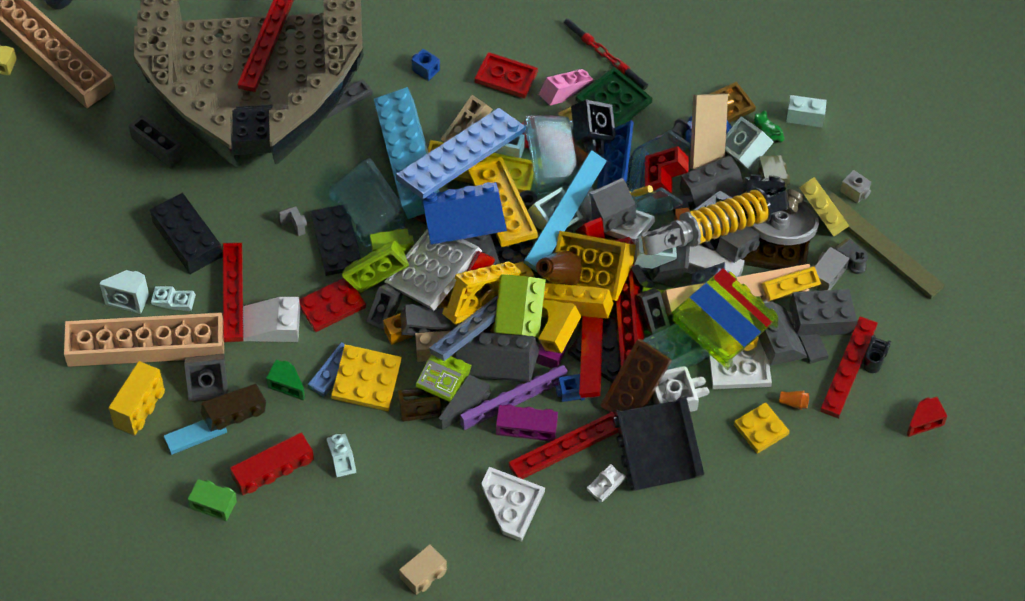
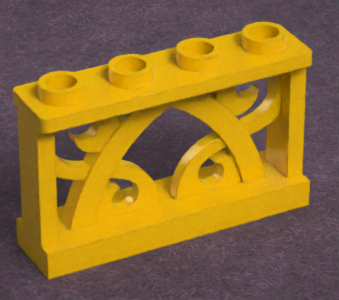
(472, 281)

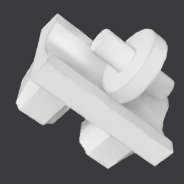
(605, 483)

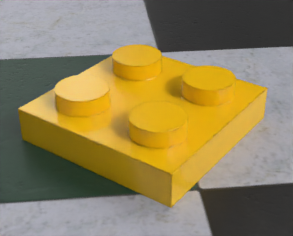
(761, 427)

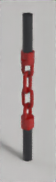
(622, 67)

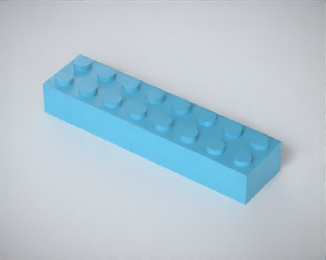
(403, 141)

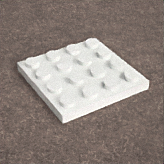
(433, 269)

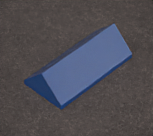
(617, 156)

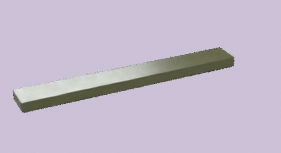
(888, 250)

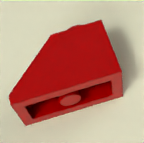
(927, 416)

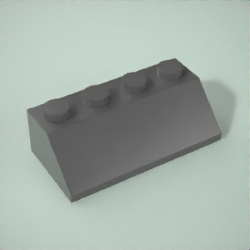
(500, 356)

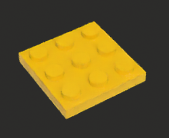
(366, 377)

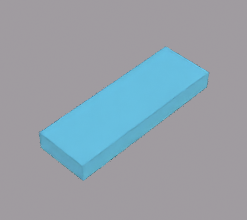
(190, 436)

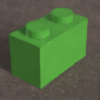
(212, 499)

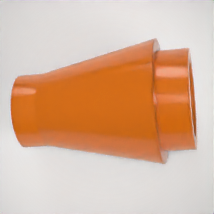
(796, 399)

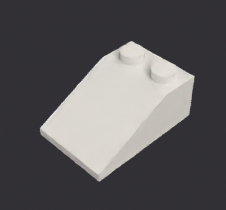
(272, 320)

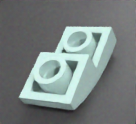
(169, 298)

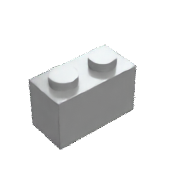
(830, 268)

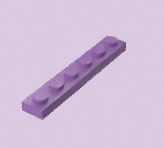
(514, 397)

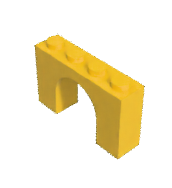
(560, 325)

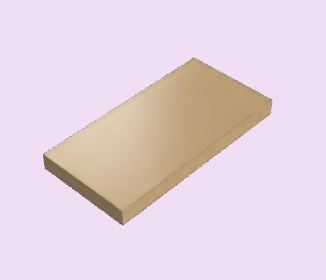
(708, 129)

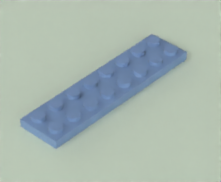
(460, 153)

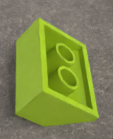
(376, 266)
(519, 305)

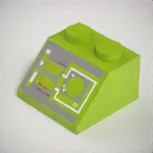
(443, 377)

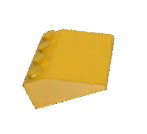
(603, 261)

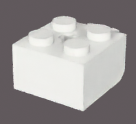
(678, 384)

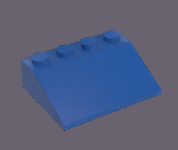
(464, 213)

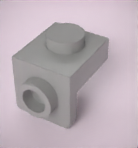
(292, 215)

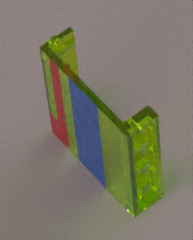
(724, 317)

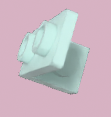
(341, 455)

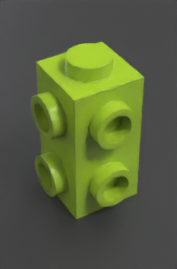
(401, 236)

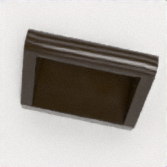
(418, 408)

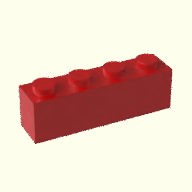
(272, 464)

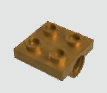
(738, 102)

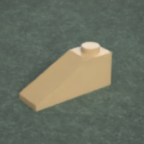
(471, 112)

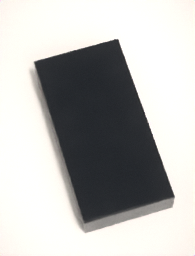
(643, 276)

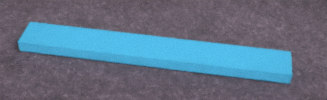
(565, 209)

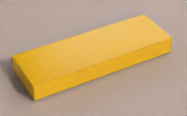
(791, 283)

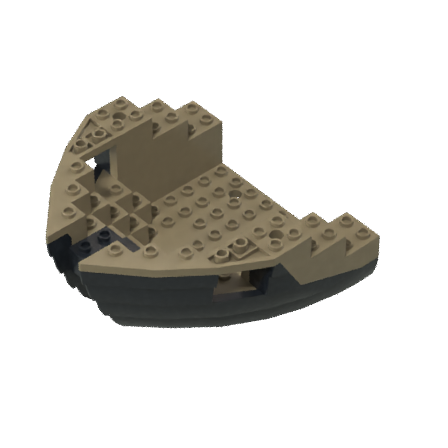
(201, 72)

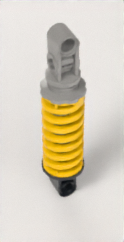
(716, 220)

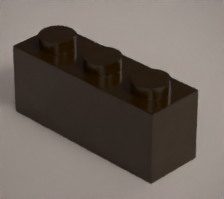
(233, 407)

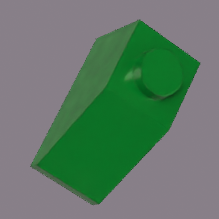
(285, 379)

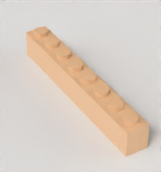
(674, 297)

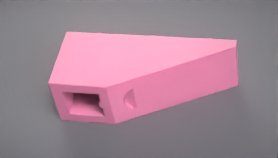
(563, 86)

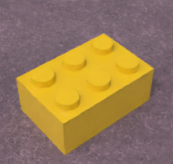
(137, 398)

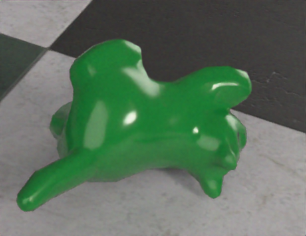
(772, 130)

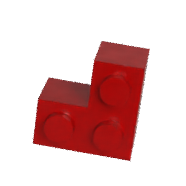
(663, 166)

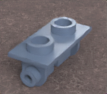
(706, 274)

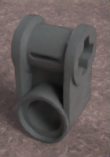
(855, 253)

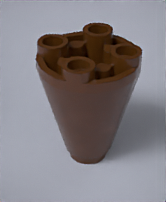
(560, 268)

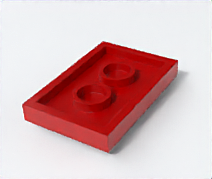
(506, 75)
(331, 304)

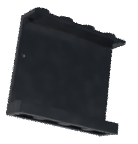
(658, 444)

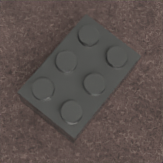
(823, 312)

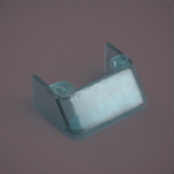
(660, 200)

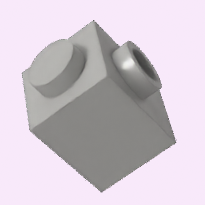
(856, 187)

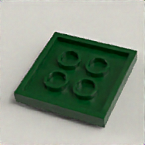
(620, 92)

